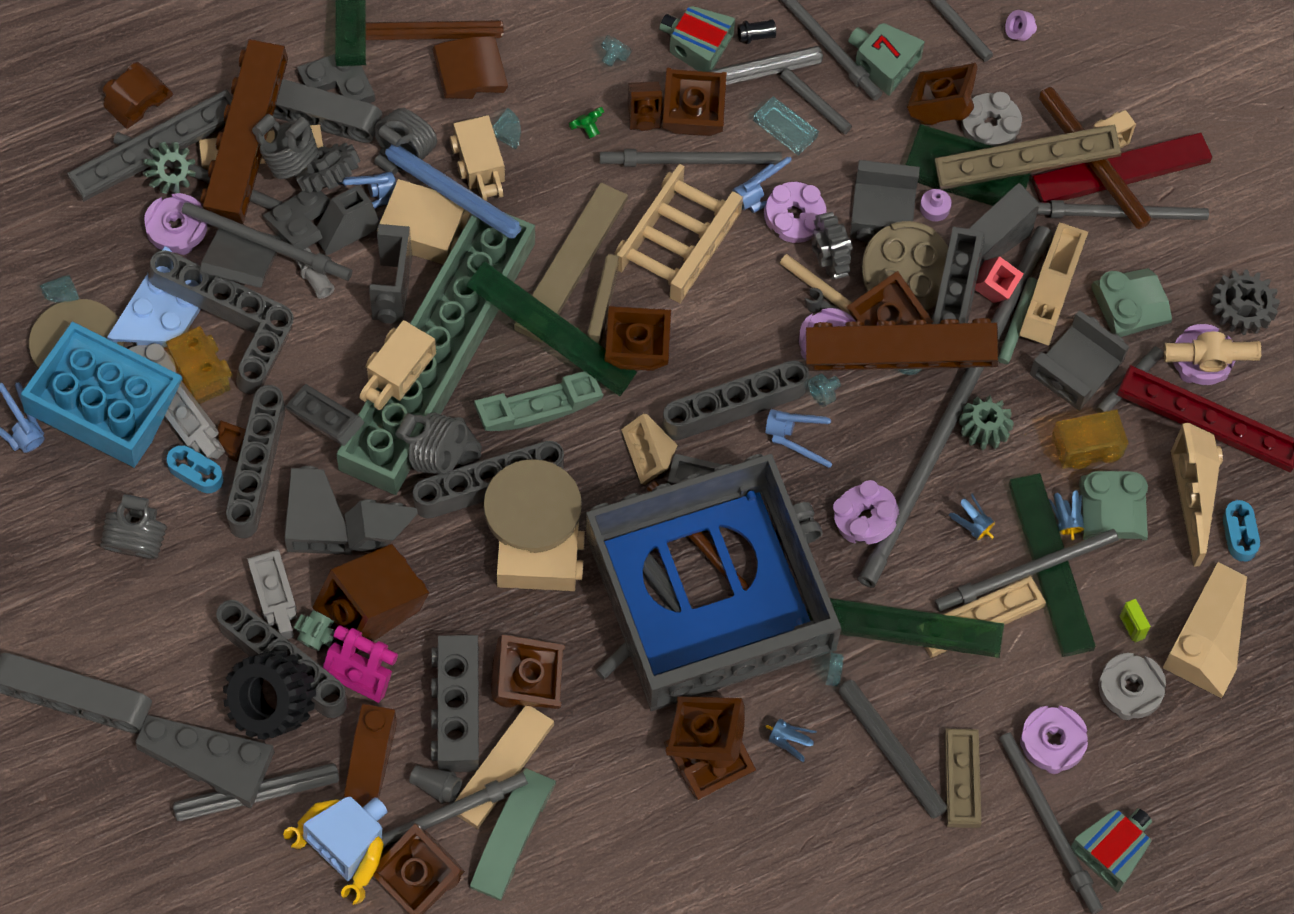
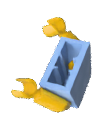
(345, 838)

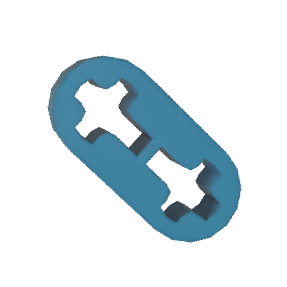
(191, 474)
(1247, 529)

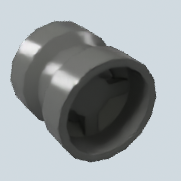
(811, 528)

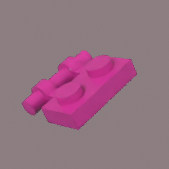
(356, 671)

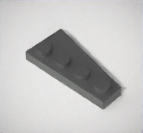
(222, 760)

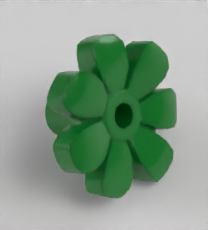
(588, 122)

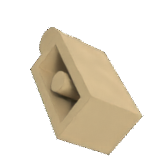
(479, 156)
(397, 364)

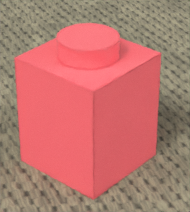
(997, 279)

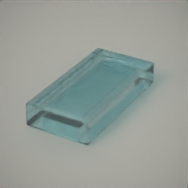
(785, 125)

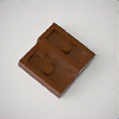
(470, 67)
(704, 779)

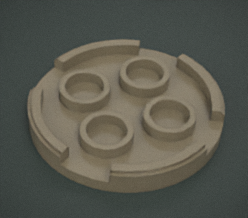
(913, 252)
(56, 320)
(532, 505)

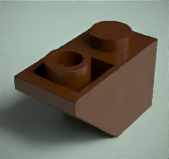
(644, 105)

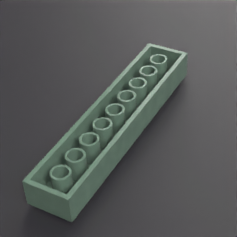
(458, 323)

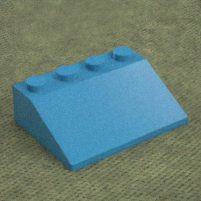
(101, 394)

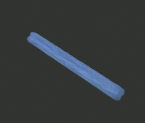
(453, 191)

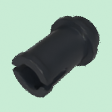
(756, 31)

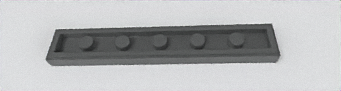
(128, 157)

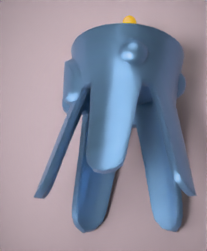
(1069, 519)
(982, 523)
(783, 731)

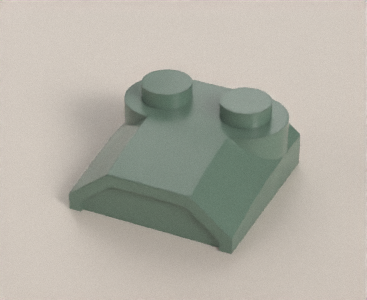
(1132, 301)
(1114, 502)

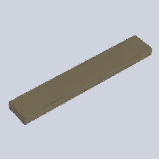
(1027, 157)
(578, 250)

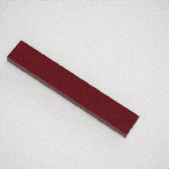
(1131, 166)
(1224, 423)

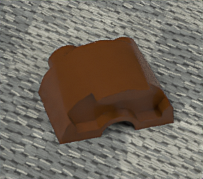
(134, 94)

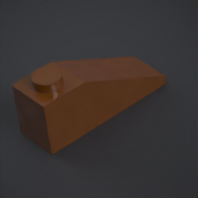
(370, 753)

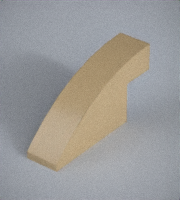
(1053, 283)

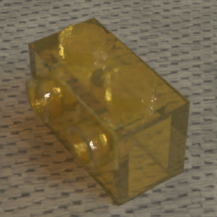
(199, 364)
(1090, 439)

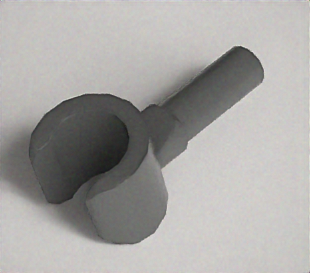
(819, 303)

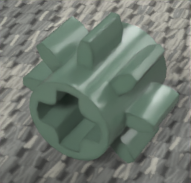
(315, 630)

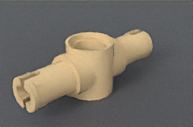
(1212, 351)

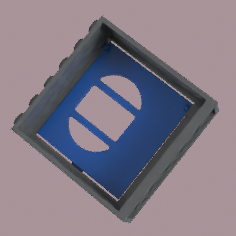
(731, 638)

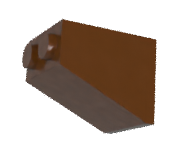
(371, 593)

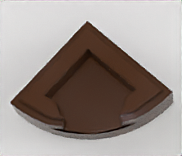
(231, 439)

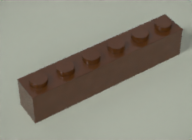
(238, 151)
(902, 346)

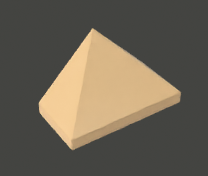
(649, 447)

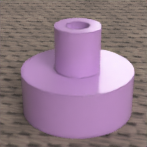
(1020, 25)
(935, 205)

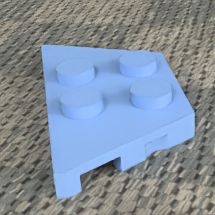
(154, 315)

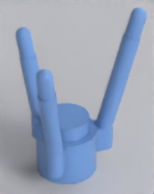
(378, 185)
(753, 191)
(782, 424)
(26, 433)

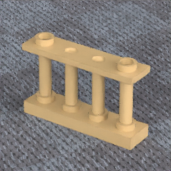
(694, 256)

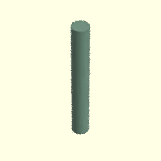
(1017, 321)

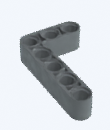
(229, 310)

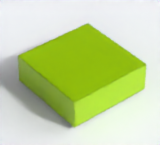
(1135, 620)

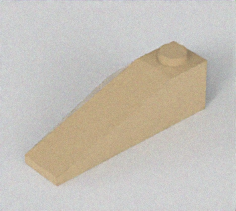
(1196, 471)
(1211, 636)

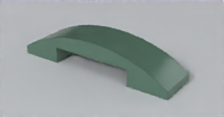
(540, 405)
(511, 835)

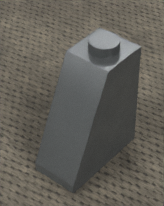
(1007, 222)
(313, 515)

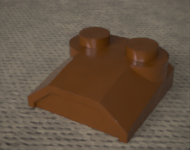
(943, 94)
(694, 102)
(888, 302)
(638, 338)
(527, 672)
(708, 729)
(417, 871)

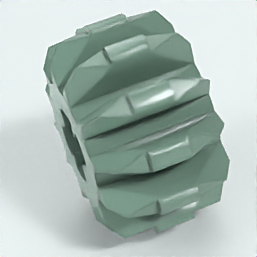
(169, 180)
(997, 424)

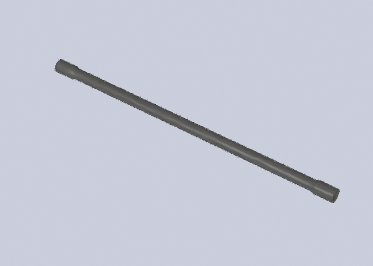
(878, 558)

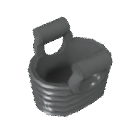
(404, 130)
(291, 148)
(438, 445)
(133, 539)

